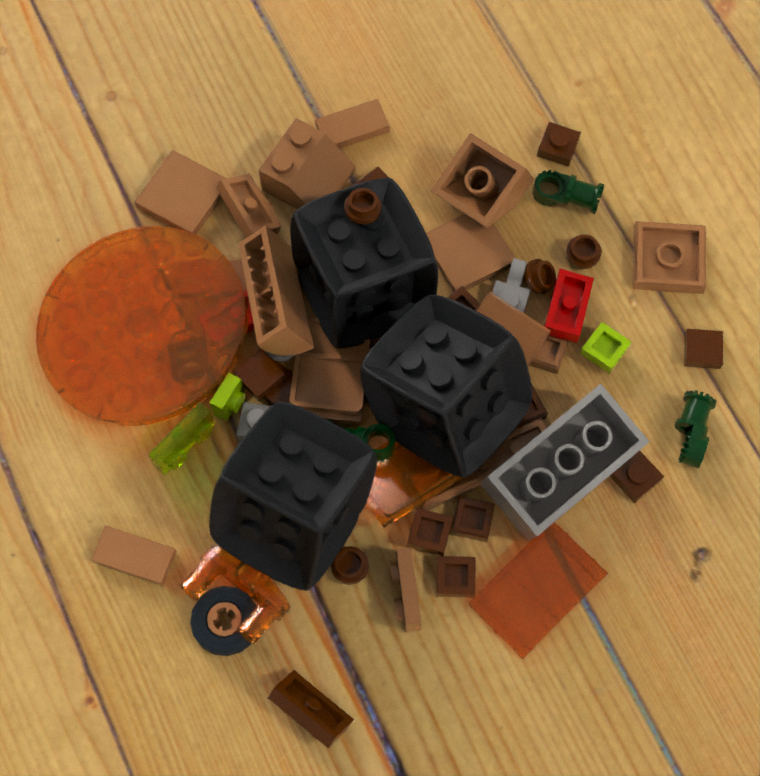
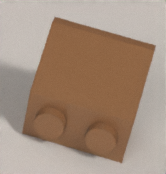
(304, 166)
(482, 182)

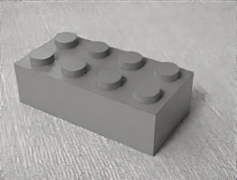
(564, 463)

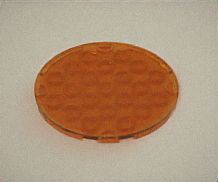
(141, 325)

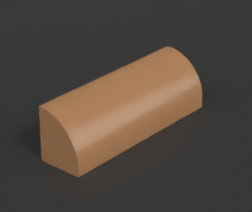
(275, 294)

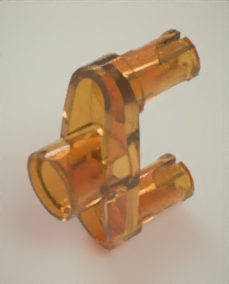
(219, 563)

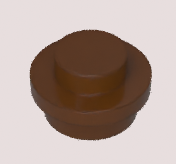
(362, 206)
(583, 251)
(539, 276)
(350, 565)

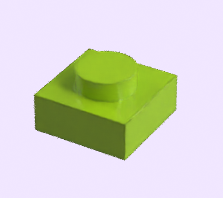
(605, 347)
(228, 397)

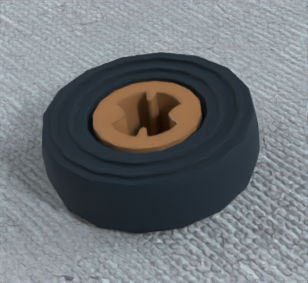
(206, 615)

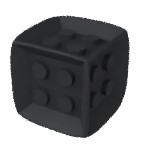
(362, 273)
(448, 384)
(291, 494)

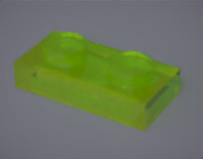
(174, 447)

